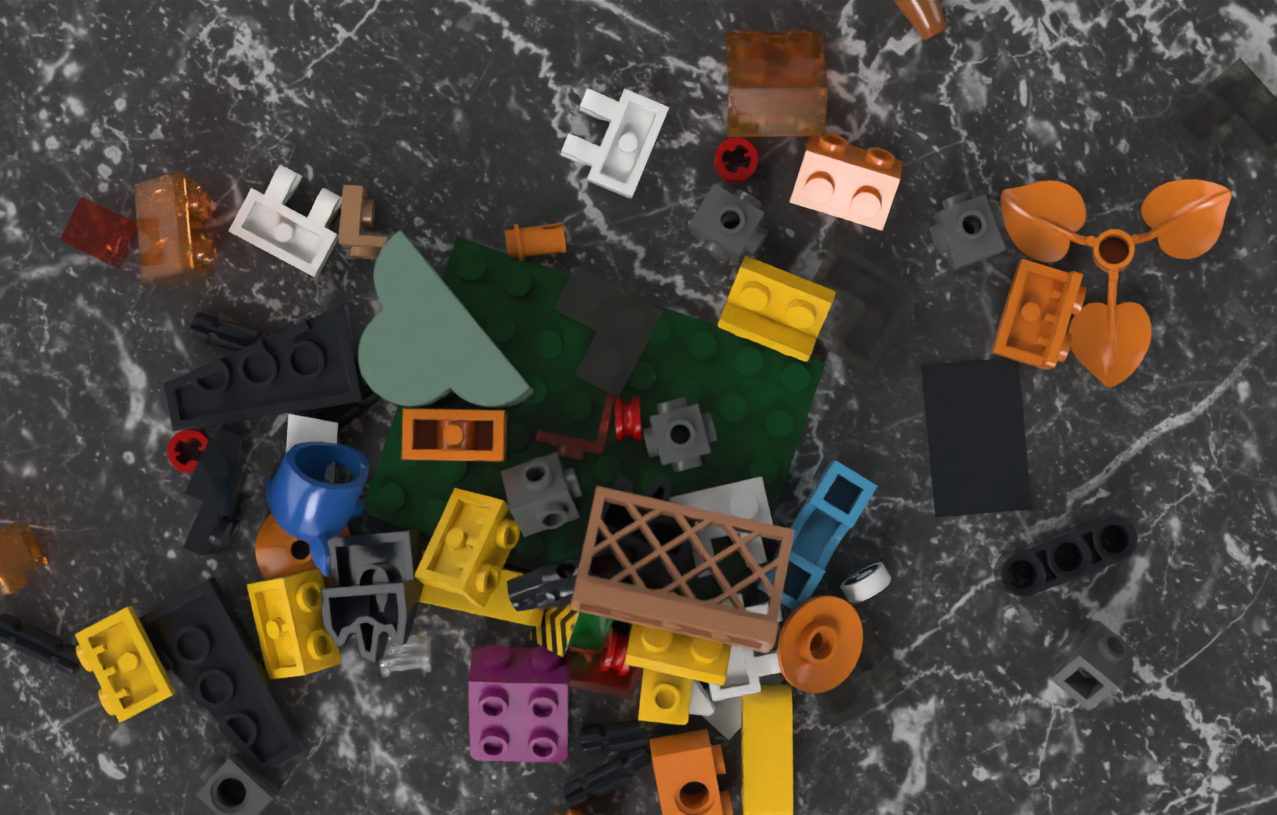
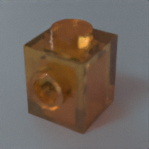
(18, 557)

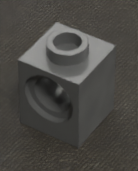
(258, 789)

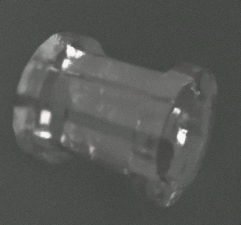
(413, 655)

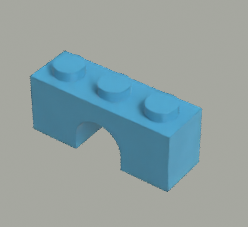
(819, 528)

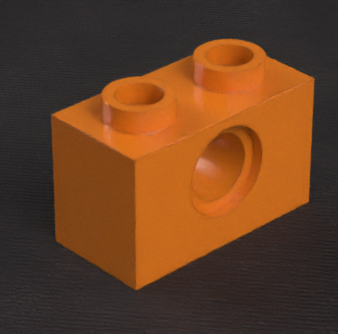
(454, 435)
(688, 759)

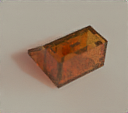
(775, 84)
(173, 230)

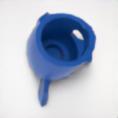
(311, 505)

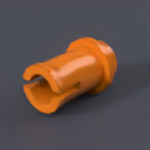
(535, 240)

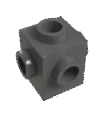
(721, 209)
(966, 248)
(680, 455)
(542, 493)
(1093, 665)

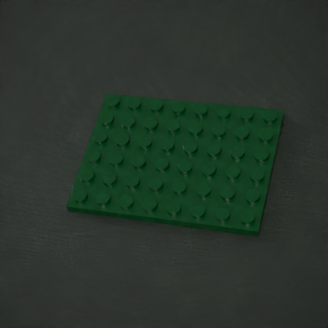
(749, 389)

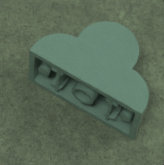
(428, 341)

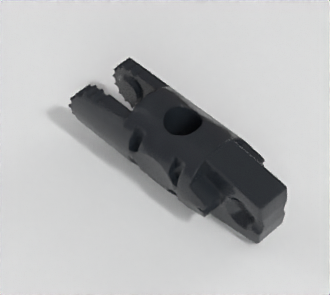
(554, 583)

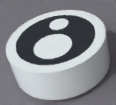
(866, 583)

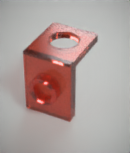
(100, 233)
(575, 447)
(585, 673)

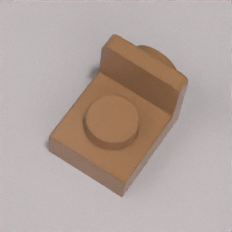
(356, 215)

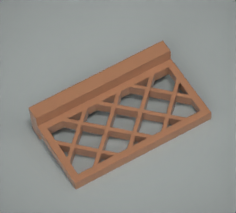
(675, 612)

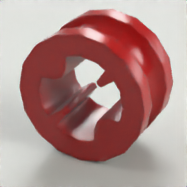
(729, 147)
(627, 419)
(187, 436)
(615, 652)

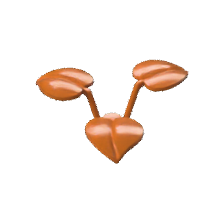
(1047, 215)

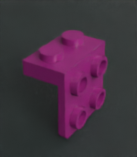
(518, 704)

